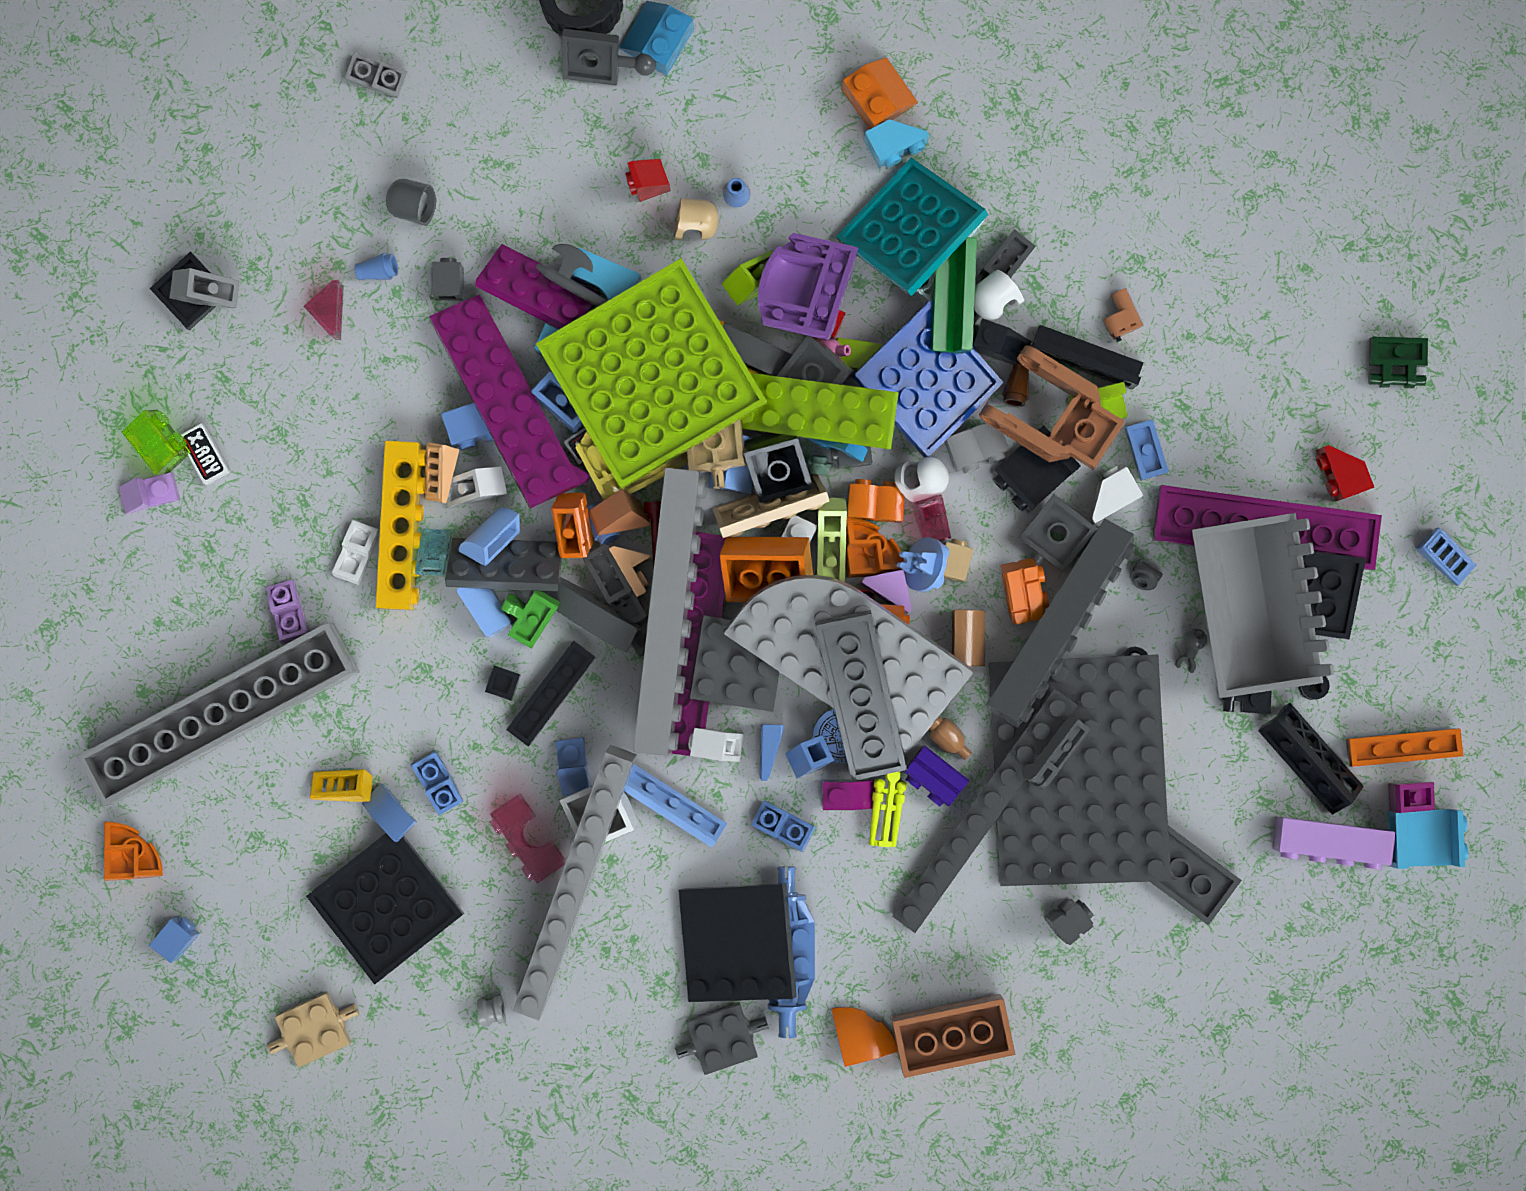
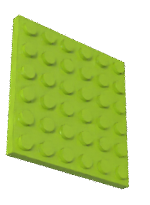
(651, 373)

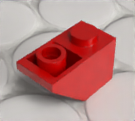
(647, 178)
(1344, 473)

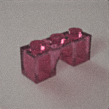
(538, 861)

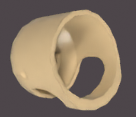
(696, 215)

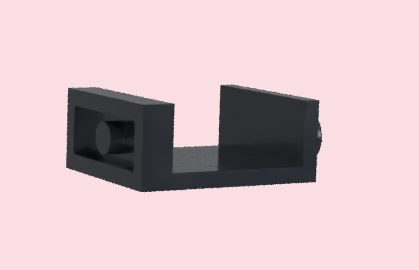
(1032, 477)

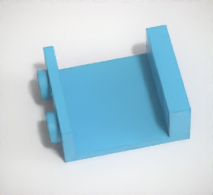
(1428, 838)

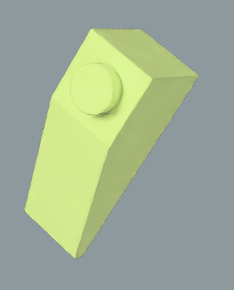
(832, 539)

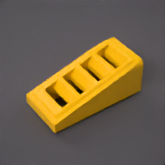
(359, 785)

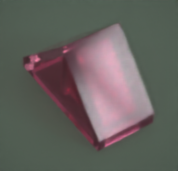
(328, 308)
(932, 518)

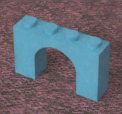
(606, 277)

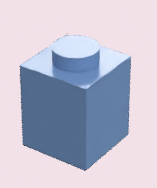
(809, 756)
(175, 938)

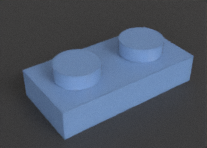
(1146, 450)

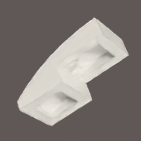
(355, 552)

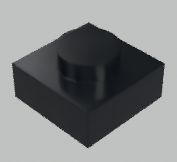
(503, 683)

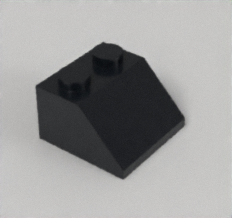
(777, 466)

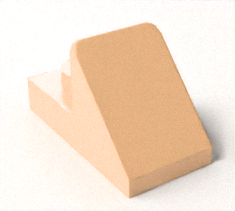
(628, 561)

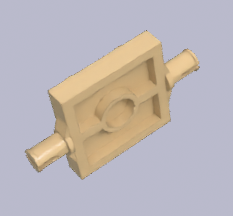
(719, 453)
(313, 1029)

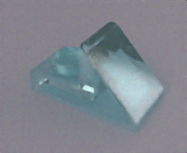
(433, 552)

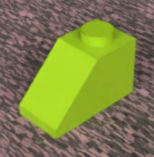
(745, 279)

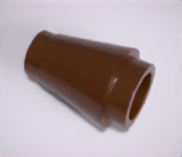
(1017, 387)

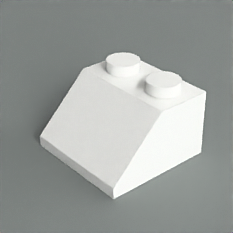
(623, 822)

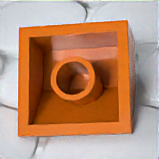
(878, 93)

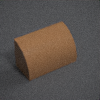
(969, 636)

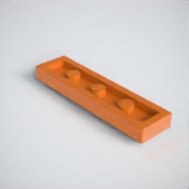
(1404, 747)

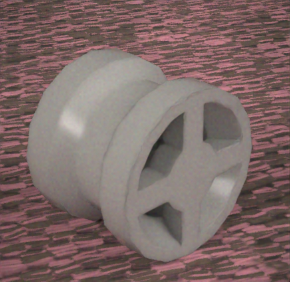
(491, 1011)

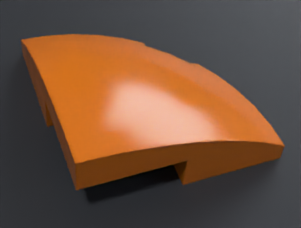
(869, 551)
(128, 854)
(861, 1036)

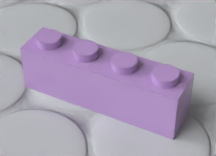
(1334, 841)

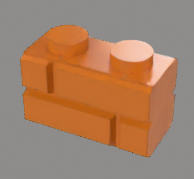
(572, 525)
(1024, 591)

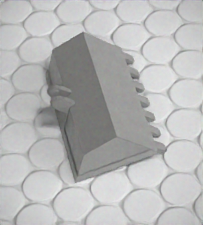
(1260, 605)

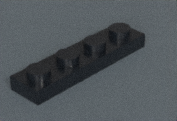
(551, 693)

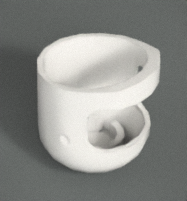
(995, 293)
(931, 475)

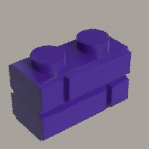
(935, 776)

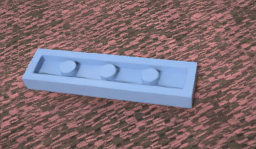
(674, 806)

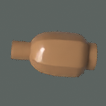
(949, 737)

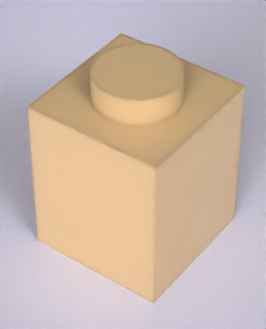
(958, 560)

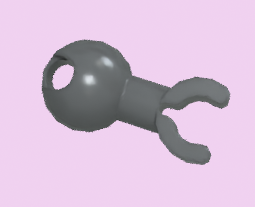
(1193, 645)

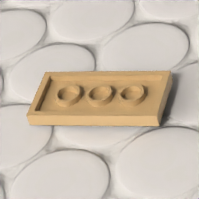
(748, 512)

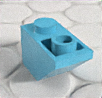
(893, 140)

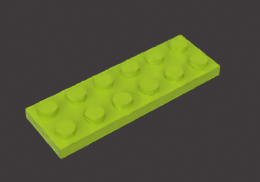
(824, 411)

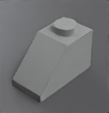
(204, 288)

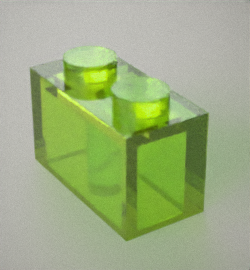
(156, 441)

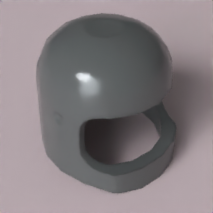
(404, 200)

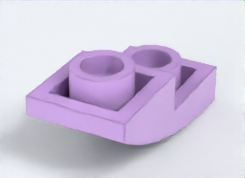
(287, 610)

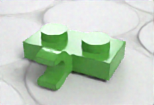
(530, 617)

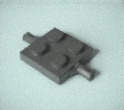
(722, 1038)

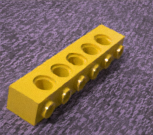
(396, 455)

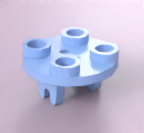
(924, 564)

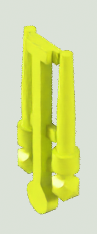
(888, 807)

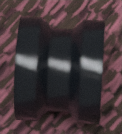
(1311, 691)

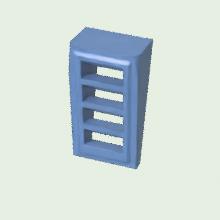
(1425, 550)
(770, 741)

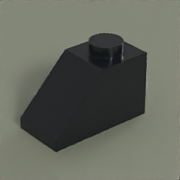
(999, 342)

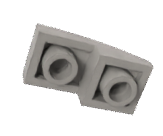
(375, 76)

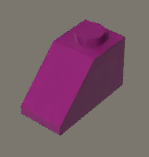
(847, 794)

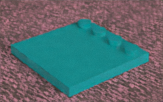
(912, 226)

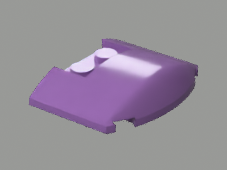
(805, 285)

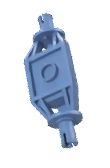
(803, 955)

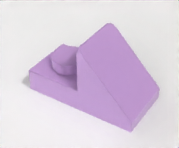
(149, 493)

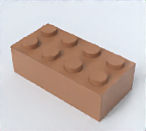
(952, 1035)

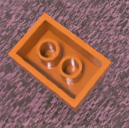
(758, 561)

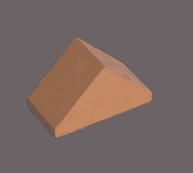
(619, 514)

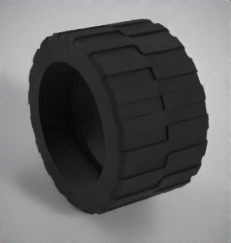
(600, 21)

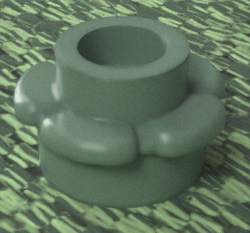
(818, 465)

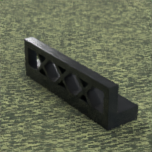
(1088, 357)
(1309, 762)

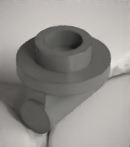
(1145, 576)

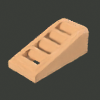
(439, 471)

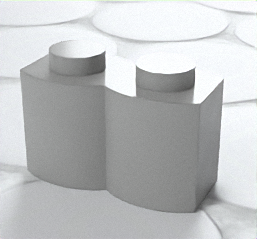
(976, 446)

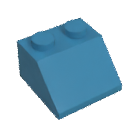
(660, 33)

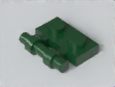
(1400, 353)

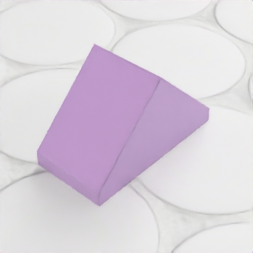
(890, 588)

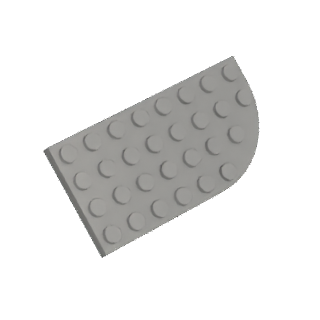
(781, 631)

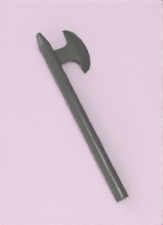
(571, 260)

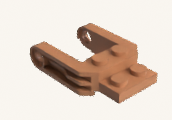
(1081, 431)

